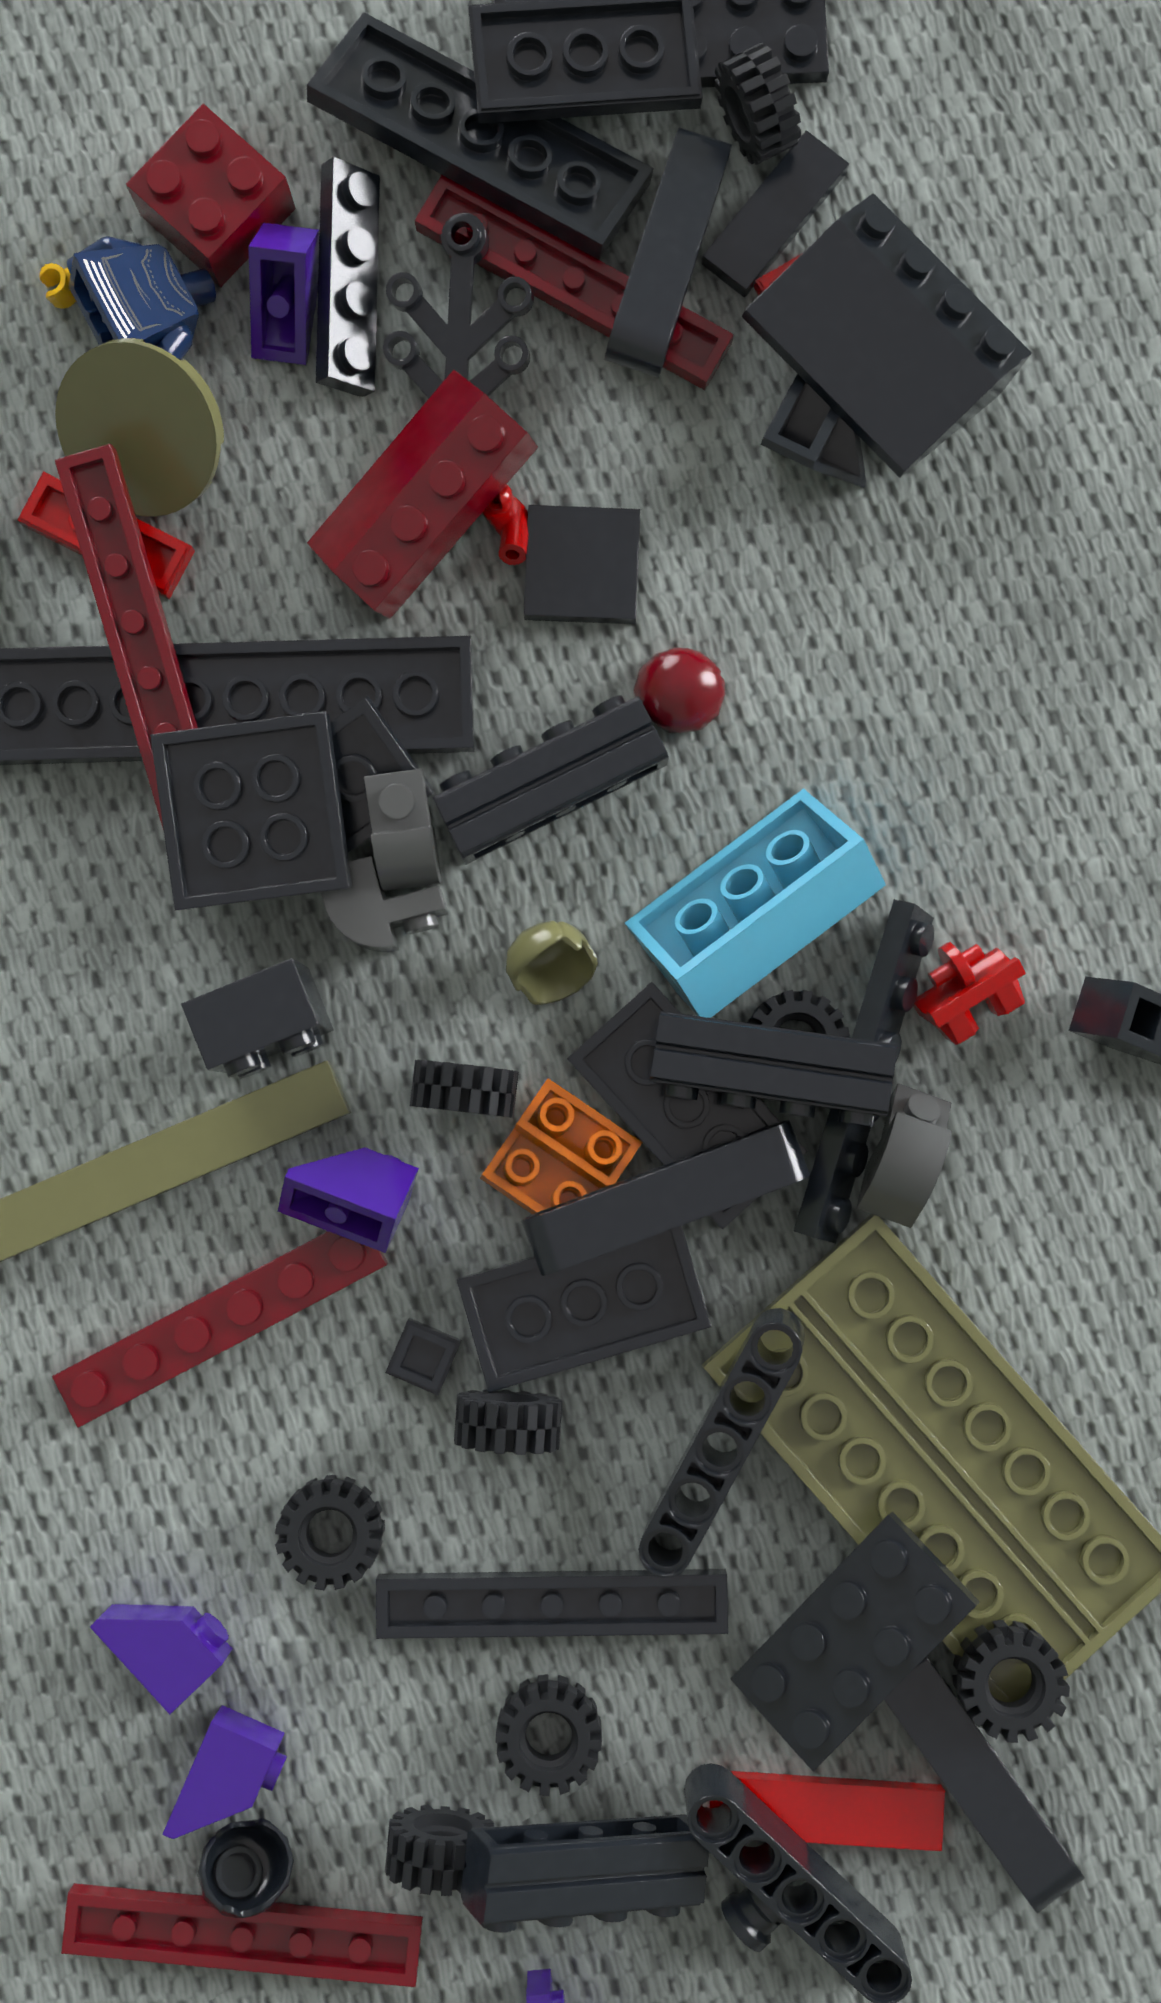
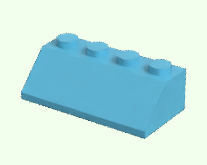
(756, 903)

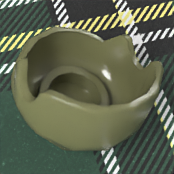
(550, 962)

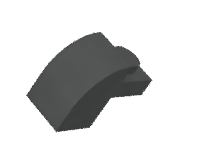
(402, 830)
(371, 919)
(907, 1157)

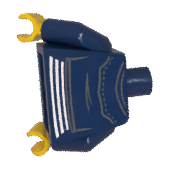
(131, 293)

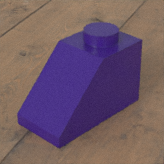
(283, 292)
(351, 1195)
(165, 1647)
(227, 1772)

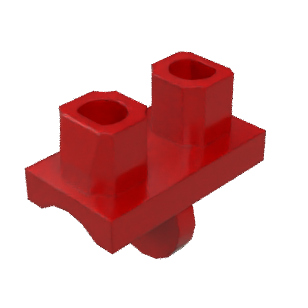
(965, 982)

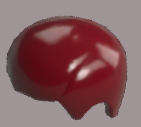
(680, 690)

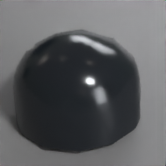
(245, 1868)

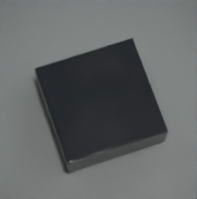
(423, 1356)

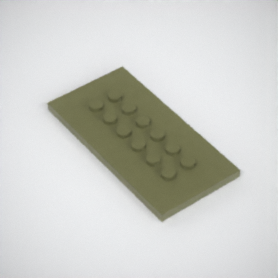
(928, 1421)

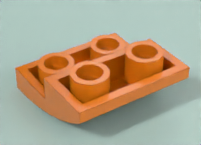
(559, 1152)

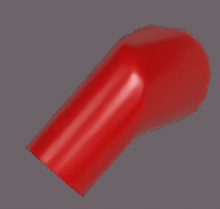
(510, 521)

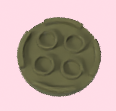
(151, 413)

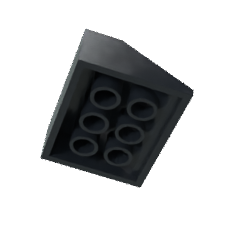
(887, 335)

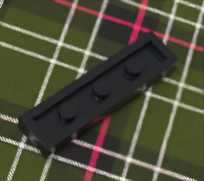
(347, 278)

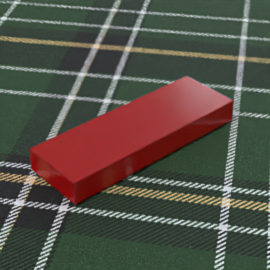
(50, 517)

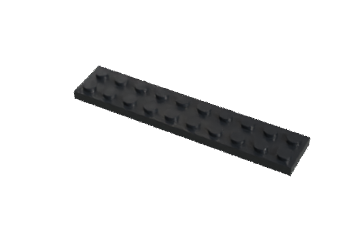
(72, 708)

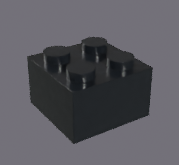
(257, 1019)

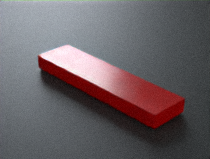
(853, 1809)

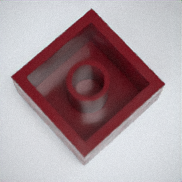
(210, 194)

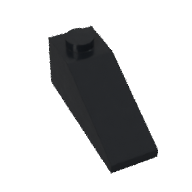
(1120, 1017)

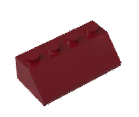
(422, 494)

